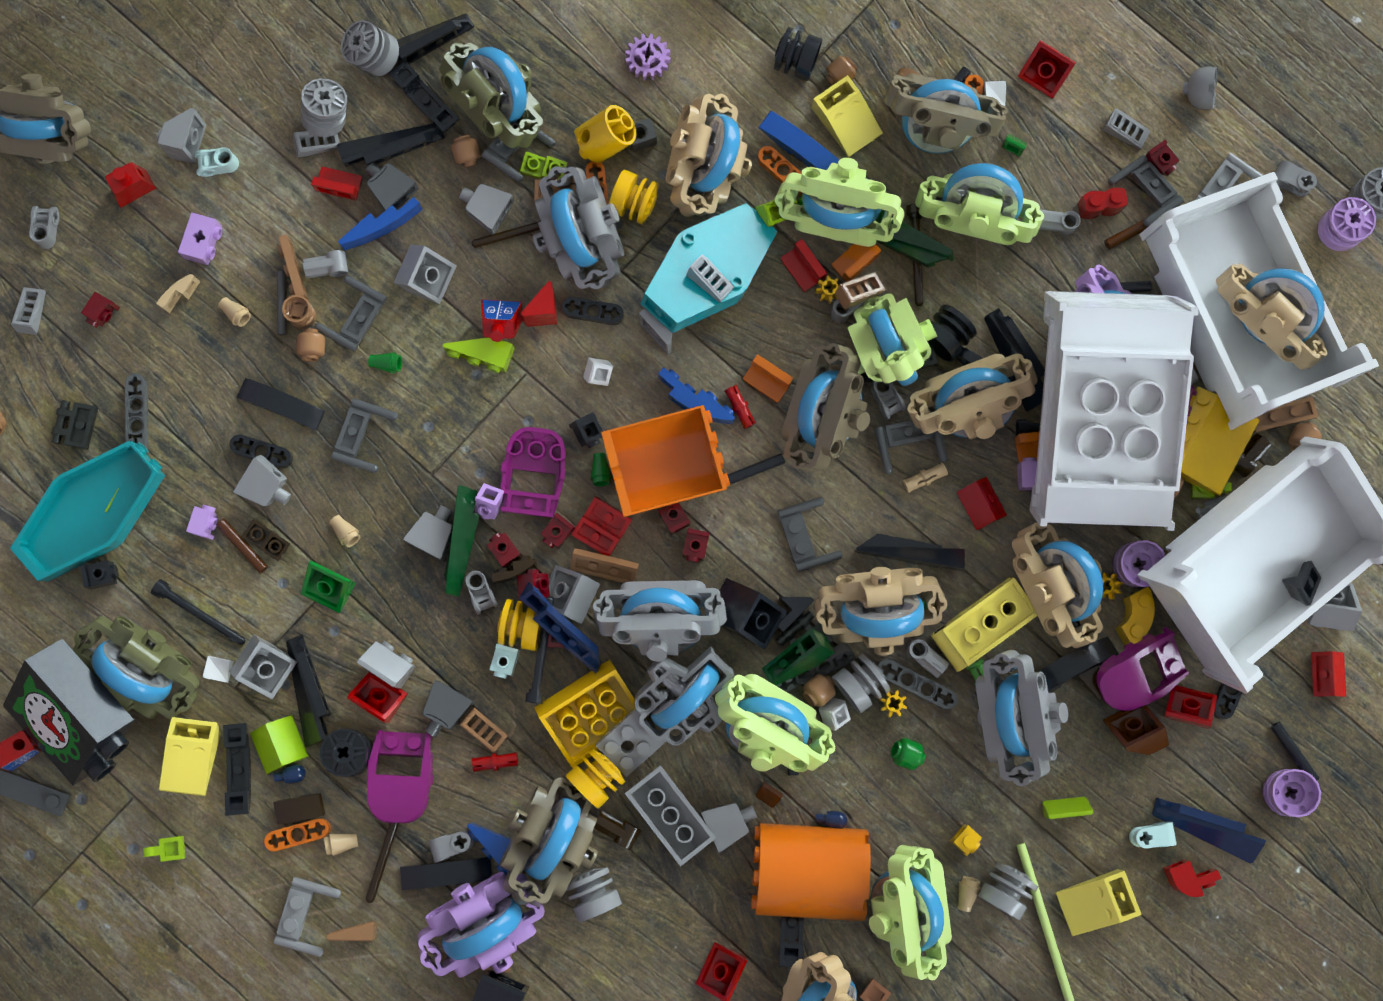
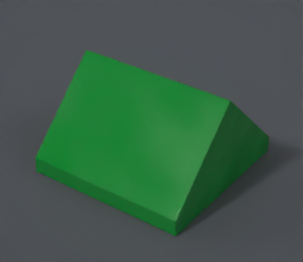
(326, 587)

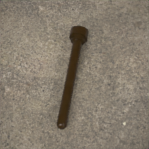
(913, 213)
(505, 234)
(381, 863)

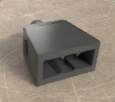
(390, 185)
(445, 708)

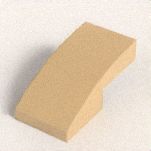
(183, 287)

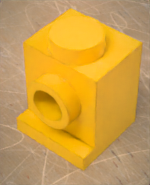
(966, 840)

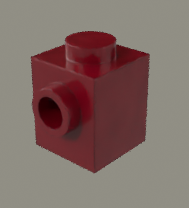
(503, 549)
(537, 579)

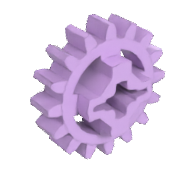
(639, 51)

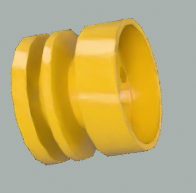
(634, 197)
(518, 625)
(595, 778)

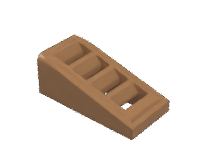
(847, 295)
(469, 715)
(360, 932)

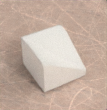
(996, 89)
(598, 371)
(217, 669)
(834, 713)

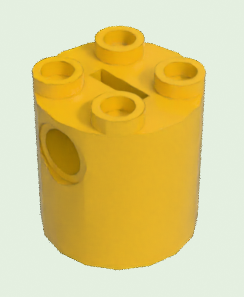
(605, 134)

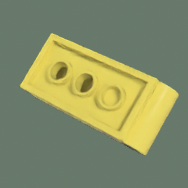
(967, 636)

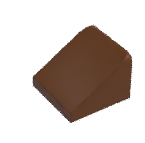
(769, 795)

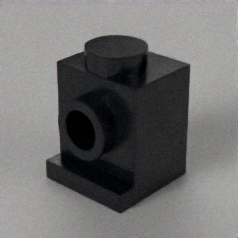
(593, 427)
(90, 575)

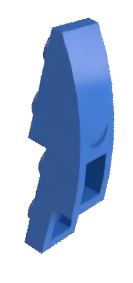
(685, 398)

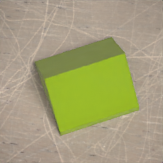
(279, 744)

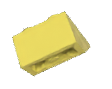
(846, 116)
(189, 756)
(1098, 902)

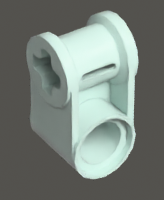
(211, 162)
(1157, 835)

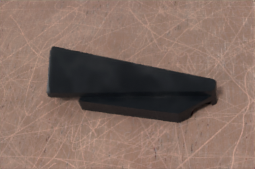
(425, 41)
(388, 145)
(1010, 342)
(913, 552)
(309, 693)

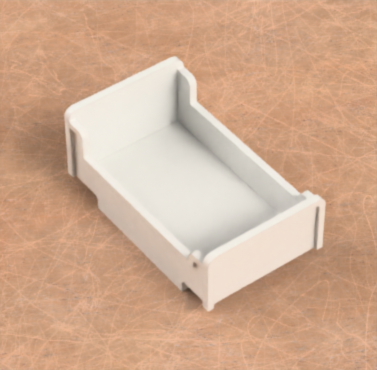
(1199, 244)
(1113, 408)
(1230, 565)

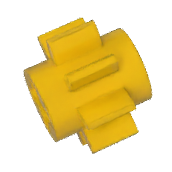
(825, 295)
(1115, 584)
(899, 706)

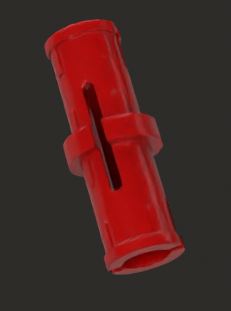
(740, 406)
(495, 762)

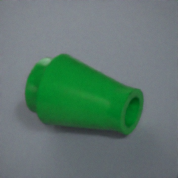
(387, 362)
(600, 470)

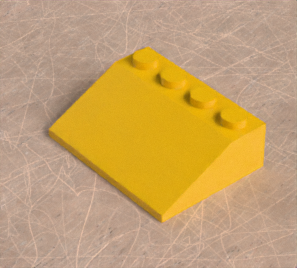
(1210, 445)
(586, 711)

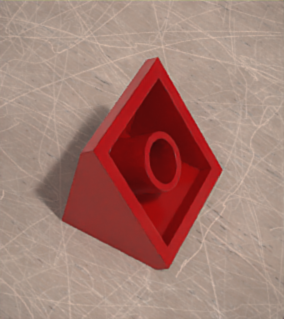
(1046, 69)
(542, 308)
(377, 697)
(1191, 706)
(721, 971)

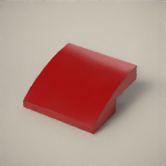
(602, 526)

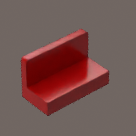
(337, 183)
(803, 266)
(981, 503)
(1328, 674)

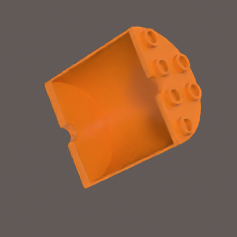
(665, 460)
(811, 872)

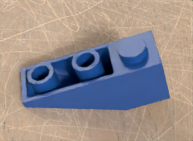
(493, 843)

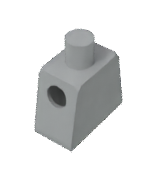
(487, 206)
(262, 483)
(432, 533)
(728, 823)

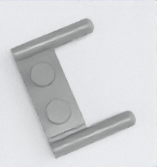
(1227, 175)
(295, 914)

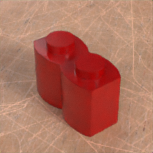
(1102, 203)

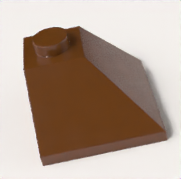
(1138, 730)

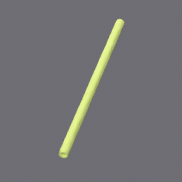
(1046, 927)

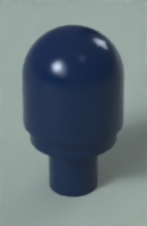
(291, 774)
(833, 819)

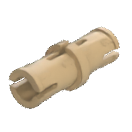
(925, 477)

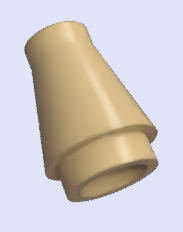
(235, 312)
(345, 532)
(340, 843)
(968, 892)

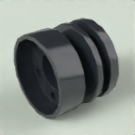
(797, 53)
(952, 331)
(358, 747)

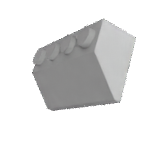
(670, 815)

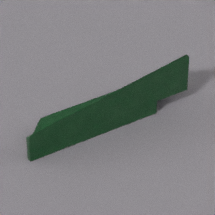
(917, 245)
(462, 538)

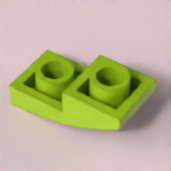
(538, 166)

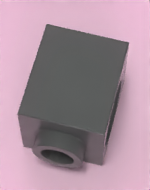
(650, 139)

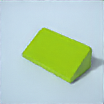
(770, 213)
(1066, 808)

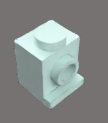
(510, 654)

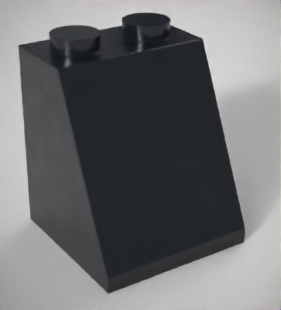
(750, 613)
(499, 988)

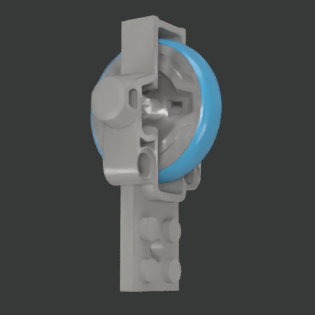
(668, 709)

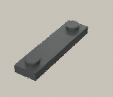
(33, 793)

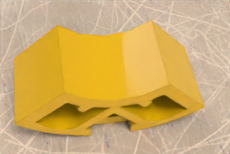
(1138, 616)

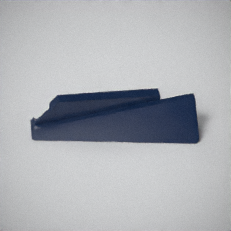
(561, 628)
(1211, 828)

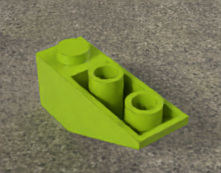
(482, 351)

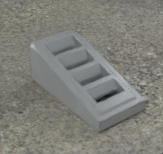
(1124, 119)
(311, 150)
(714, 274)
(27, 324)

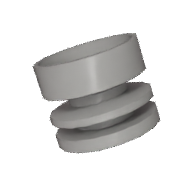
(370, 48)
(323, 107)
(1369, 190)
(861, 683)
(1008, 890)
(593, 895)

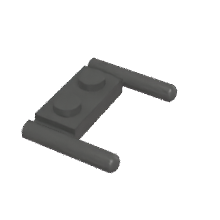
(499, 153)
(1153, 184)
(359, 319)
(354, 431)
(904, 434)
(799, 539)

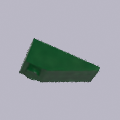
(799, 657)

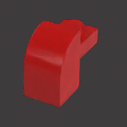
(1185, 881)

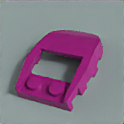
(533, 451)
(1122, 677)
(399, 797)

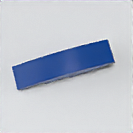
(796, 142)
(372, 229)

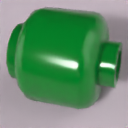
(907, 754)

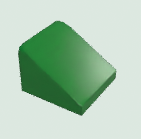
(1014, 145)

